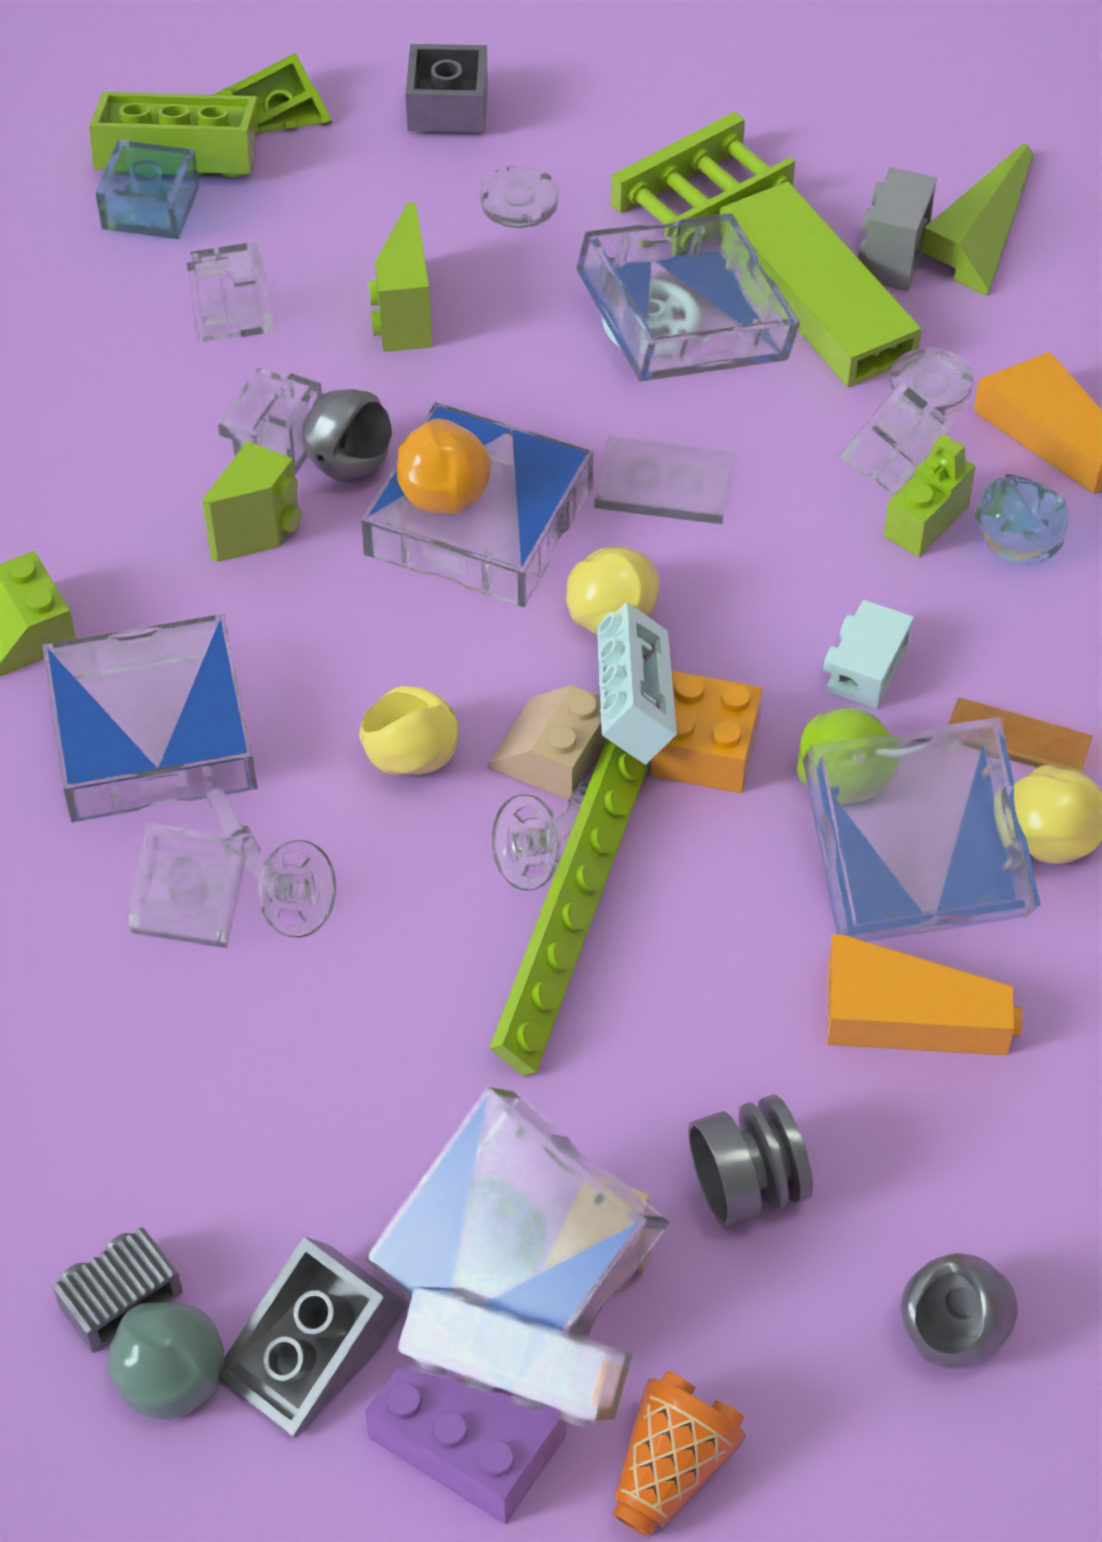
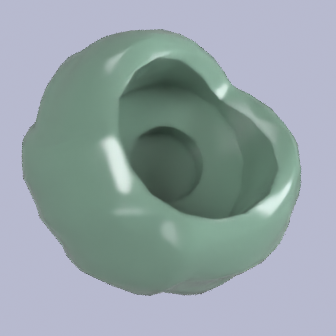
(165, 1359)

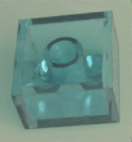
(147, 189)

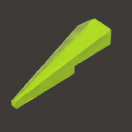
(283, 96)
(978, 223)

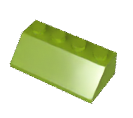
(213, 125)

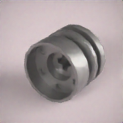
(755, 1157)

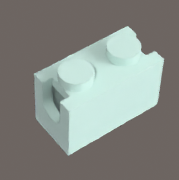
(868, 653)

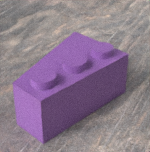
(466, 1437)

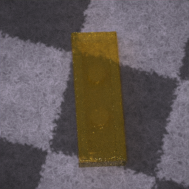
(1030, 739)

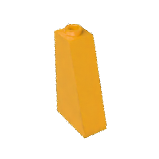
(1048, 415)
(913, 1003)

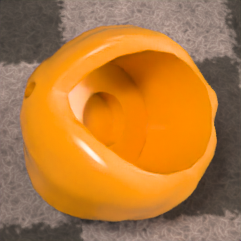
(442, 467)

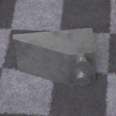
(310, 1335)

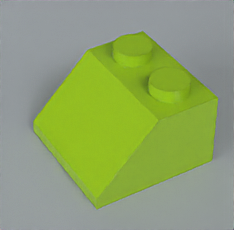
(251, 504)
(29, 612)

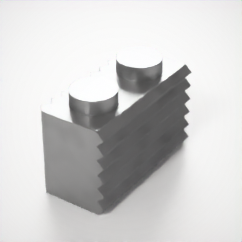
(106, 1288)

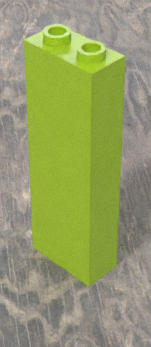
(831, 292)

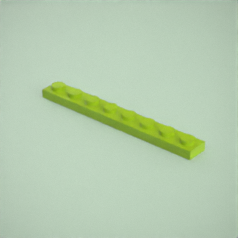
(568, 910)

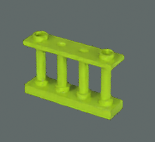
(690, 156)

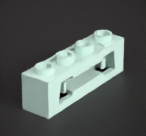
(633, 686)

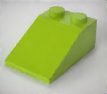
(402, 288)

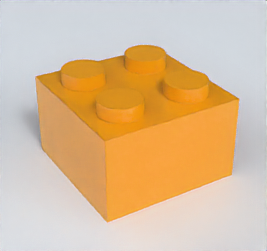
(714, 732)

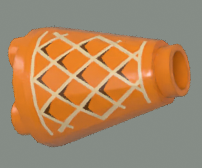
(672, 1452)

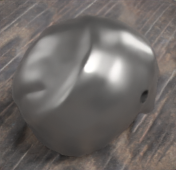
(347, 433)
(958, 1310)

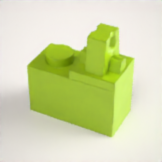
(931, 498)

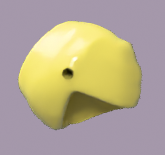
(607, 582)
(409, 732)
(1059, 813)

